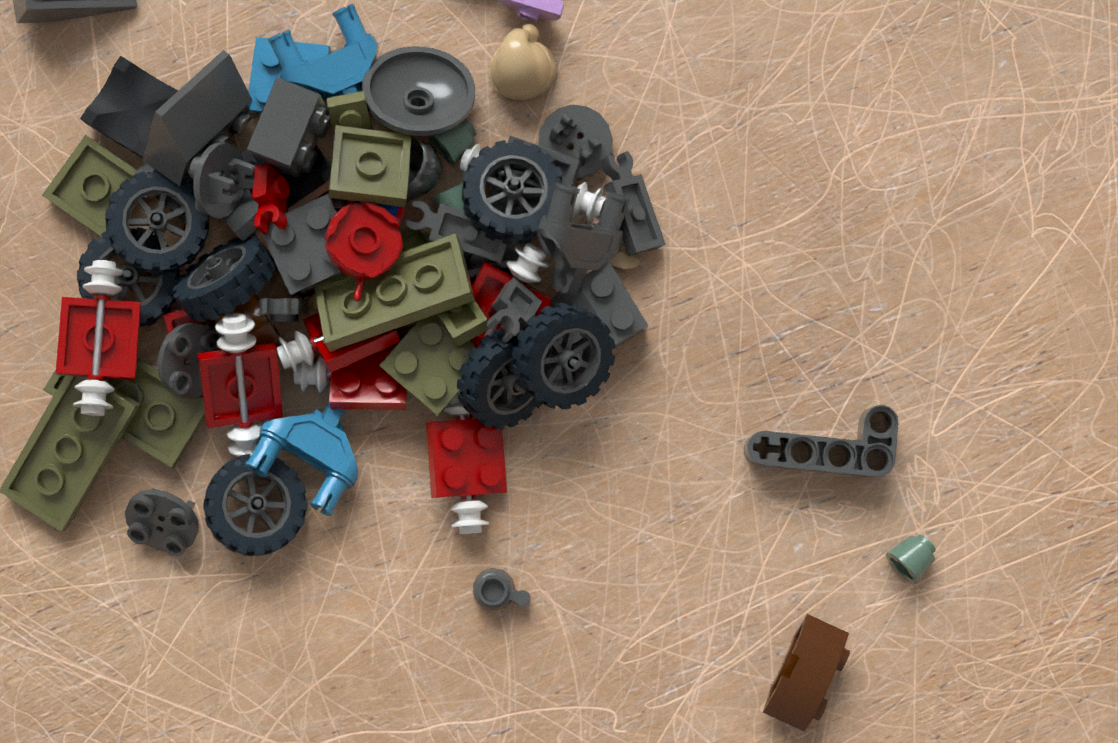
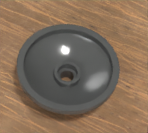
(419, 91)

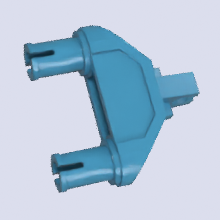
(333, 73)
(316, 440)

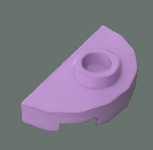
(534, 9)

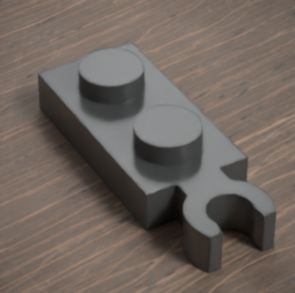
(453, 220)
(639, 222)
(283, 309)

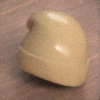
(522, 65)

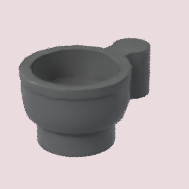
(496, 589)

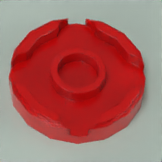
(363, 240)

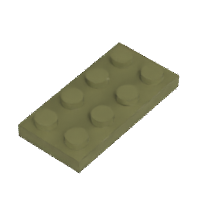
(414, 288)
(163, 420)
(66, 454)

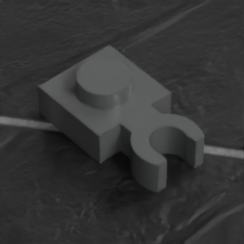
(514, 308)

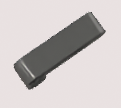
(819, 448)

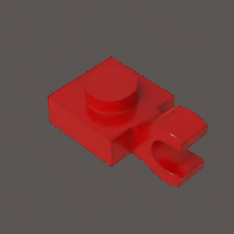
(271, 195)

